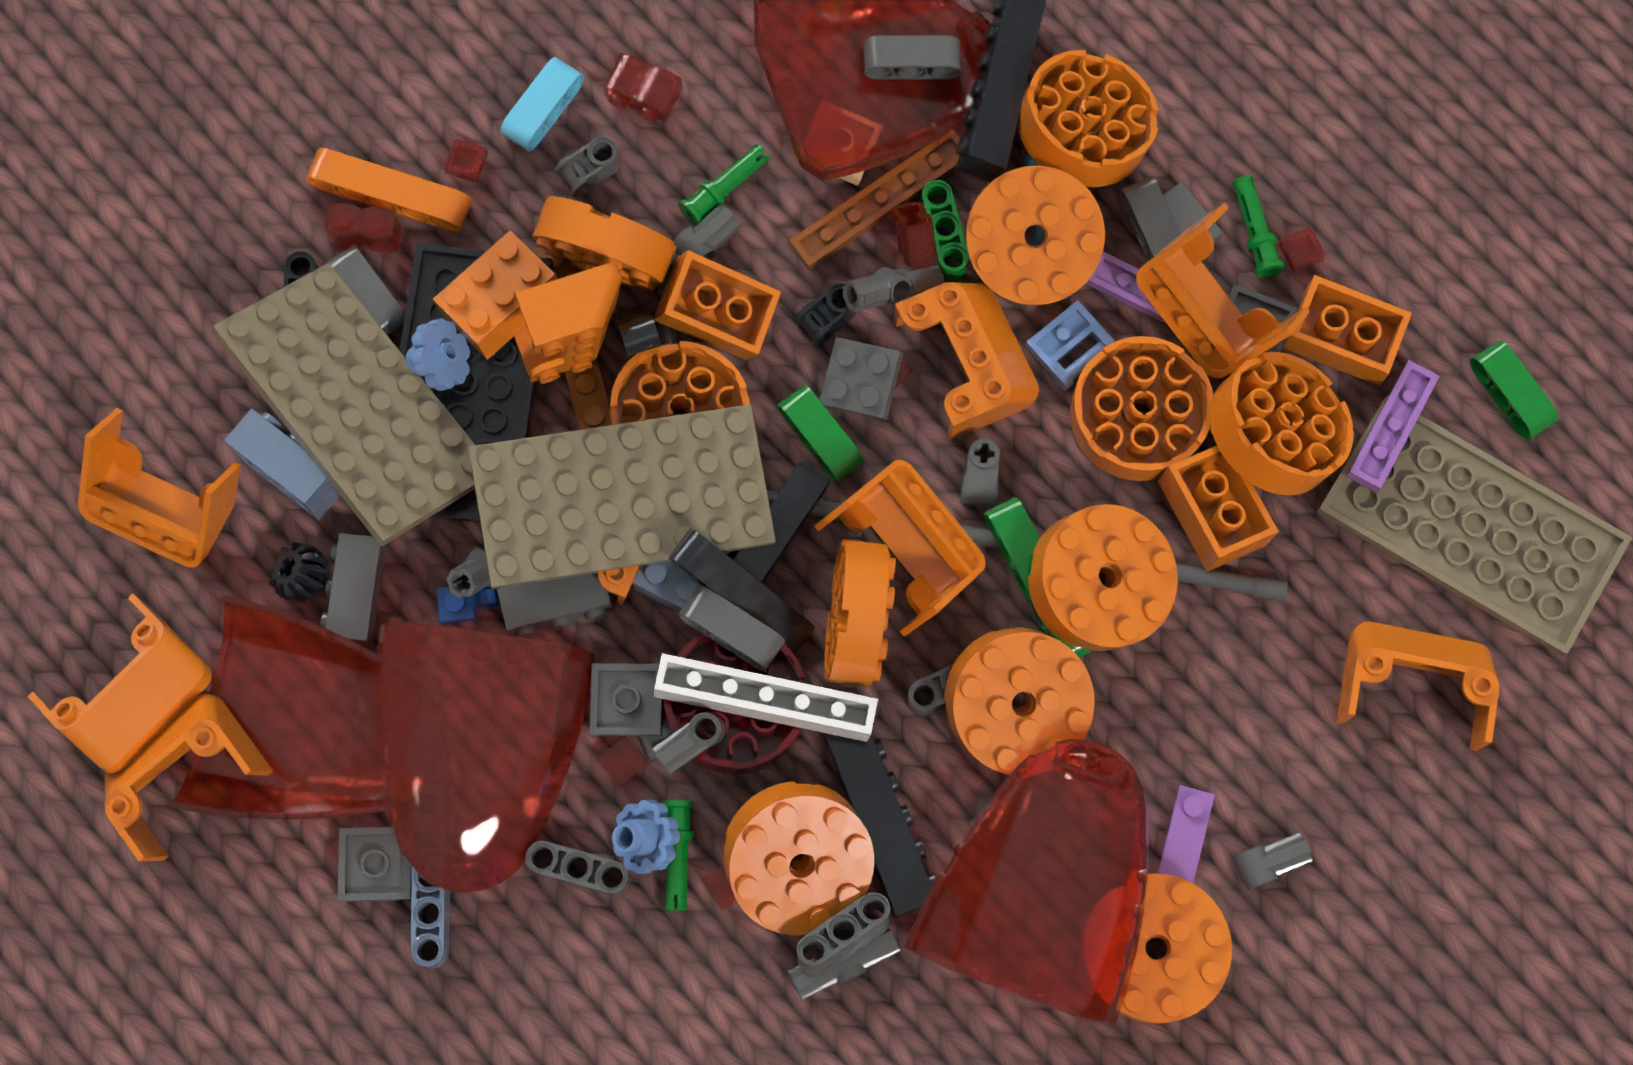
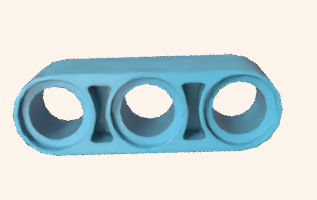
(542, 104)

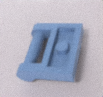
(1062, 337)

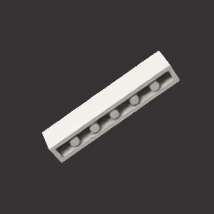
(765, 697)

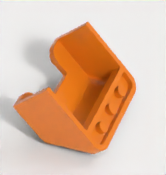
(566, 321)
(985, 347)

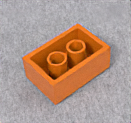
(484, 298)
(717, 305)
(1348, 330)
(1216, 508)

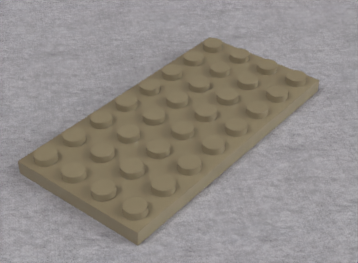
(351, 402)
(619, 495)
(1483, 533)

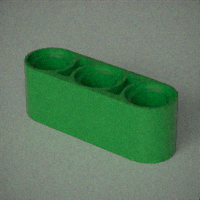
(946, 216)
(1514, 390)
(820, 433)

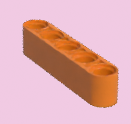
(389, 189)

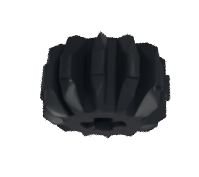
(298, 572)

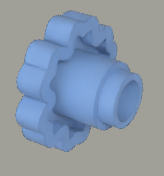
(439, 354)
(645, 836)

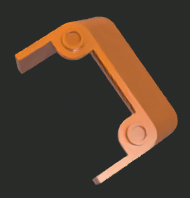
(1201, 310)
(146, 508)
(917, 533)
(1378, 646)
(137, 700)
(203, 727)

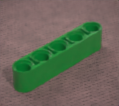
(1017, 540)

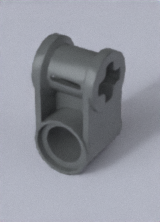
(587, 168)
(981, 479)

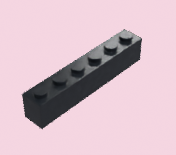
(999, 88)
(874, 800)

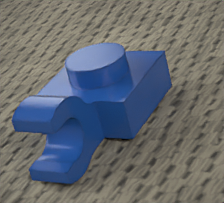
(457, 610)

